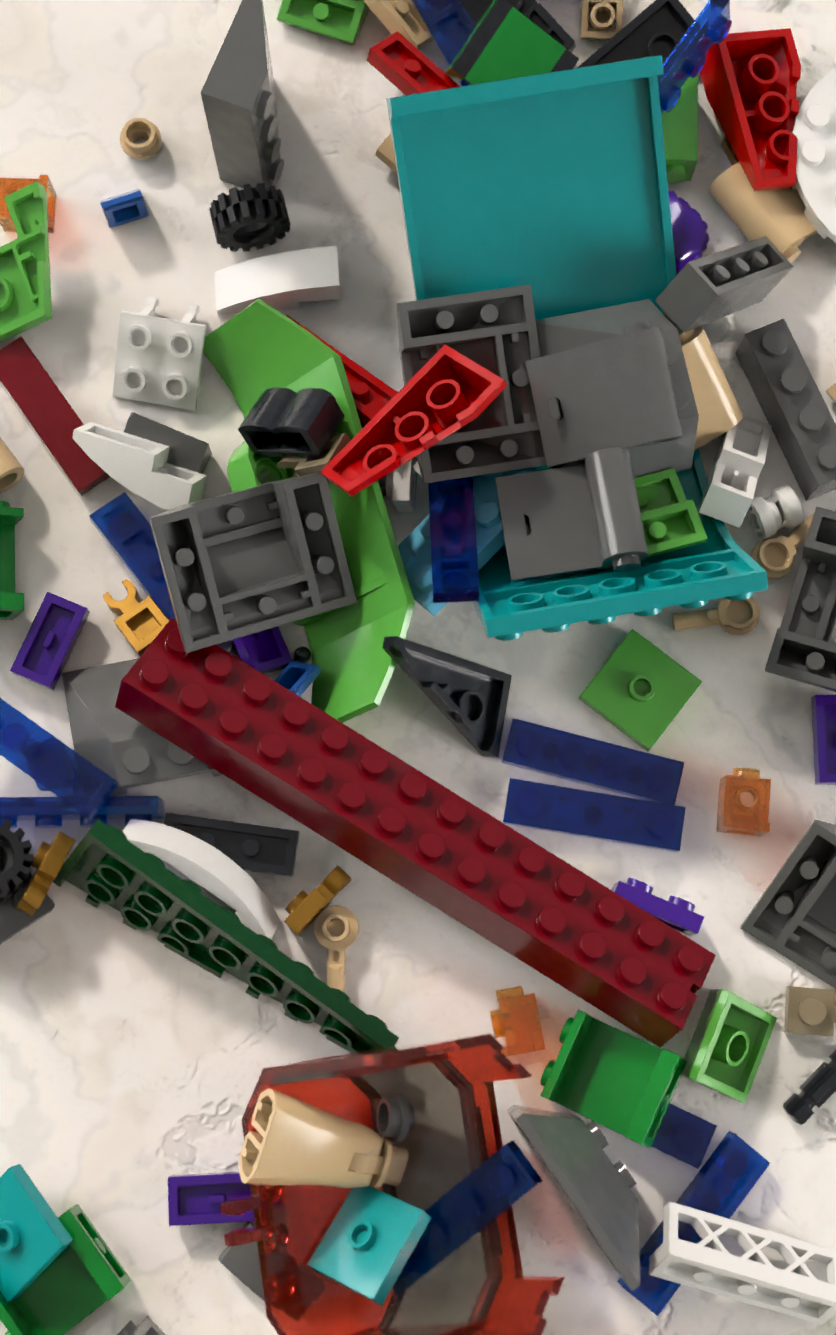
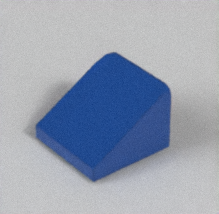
(124, 208)
(298, 676)

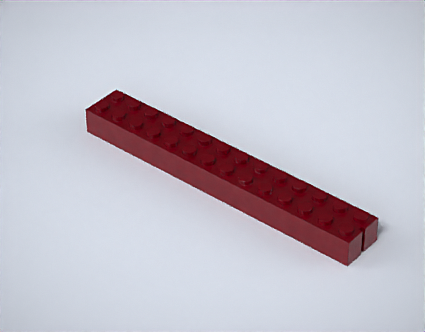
(418, 834)

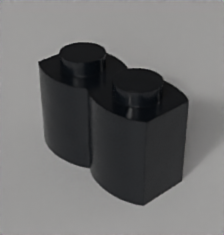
(291, 422)

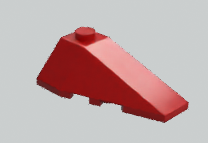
(753, 94)
(426, 410)

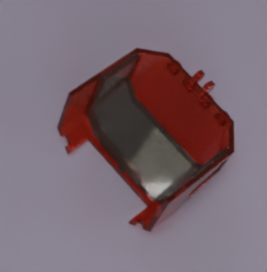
(454, 1132)

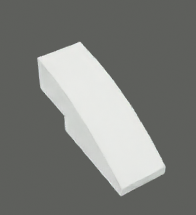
(279, 280)
(140, 466)
(736, 471)

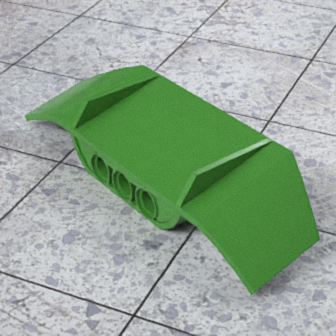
(268, 351)

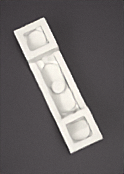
(208, 869)

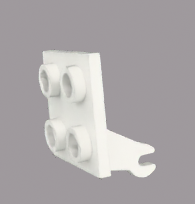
(159, 357)

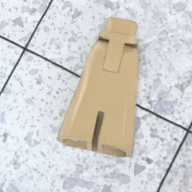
(315, 1148)

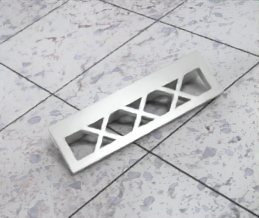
(738, 1277)

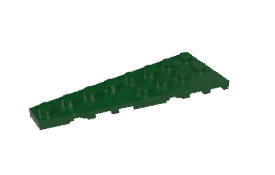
(211, 935)

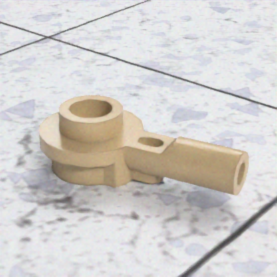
(778, 554)
(733, 616)
(336, 930)

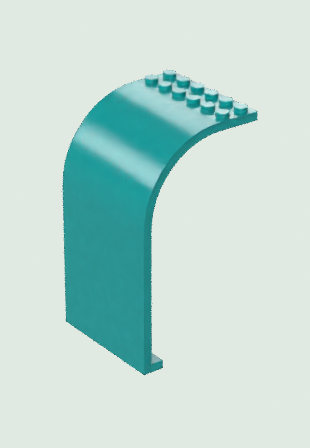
(568, 194)

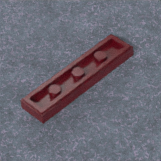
(48, 413)

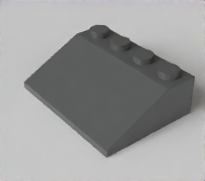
(242, 103)

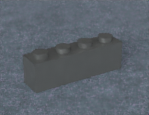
(723, 283)
(791, 406)

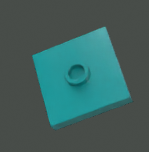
(28, 1233)
(369, 1242)

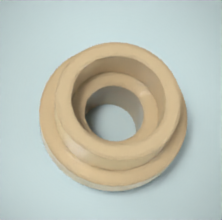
(136, 129)

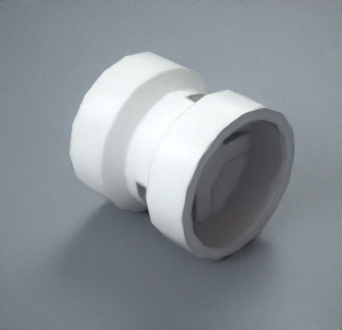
(775, 512)

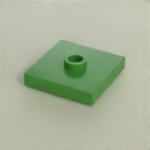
(640, 690)

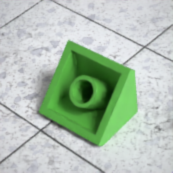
(728, 1044)

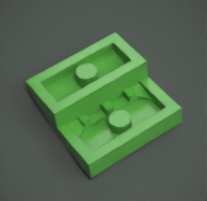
(329, 18)
(666, 515)

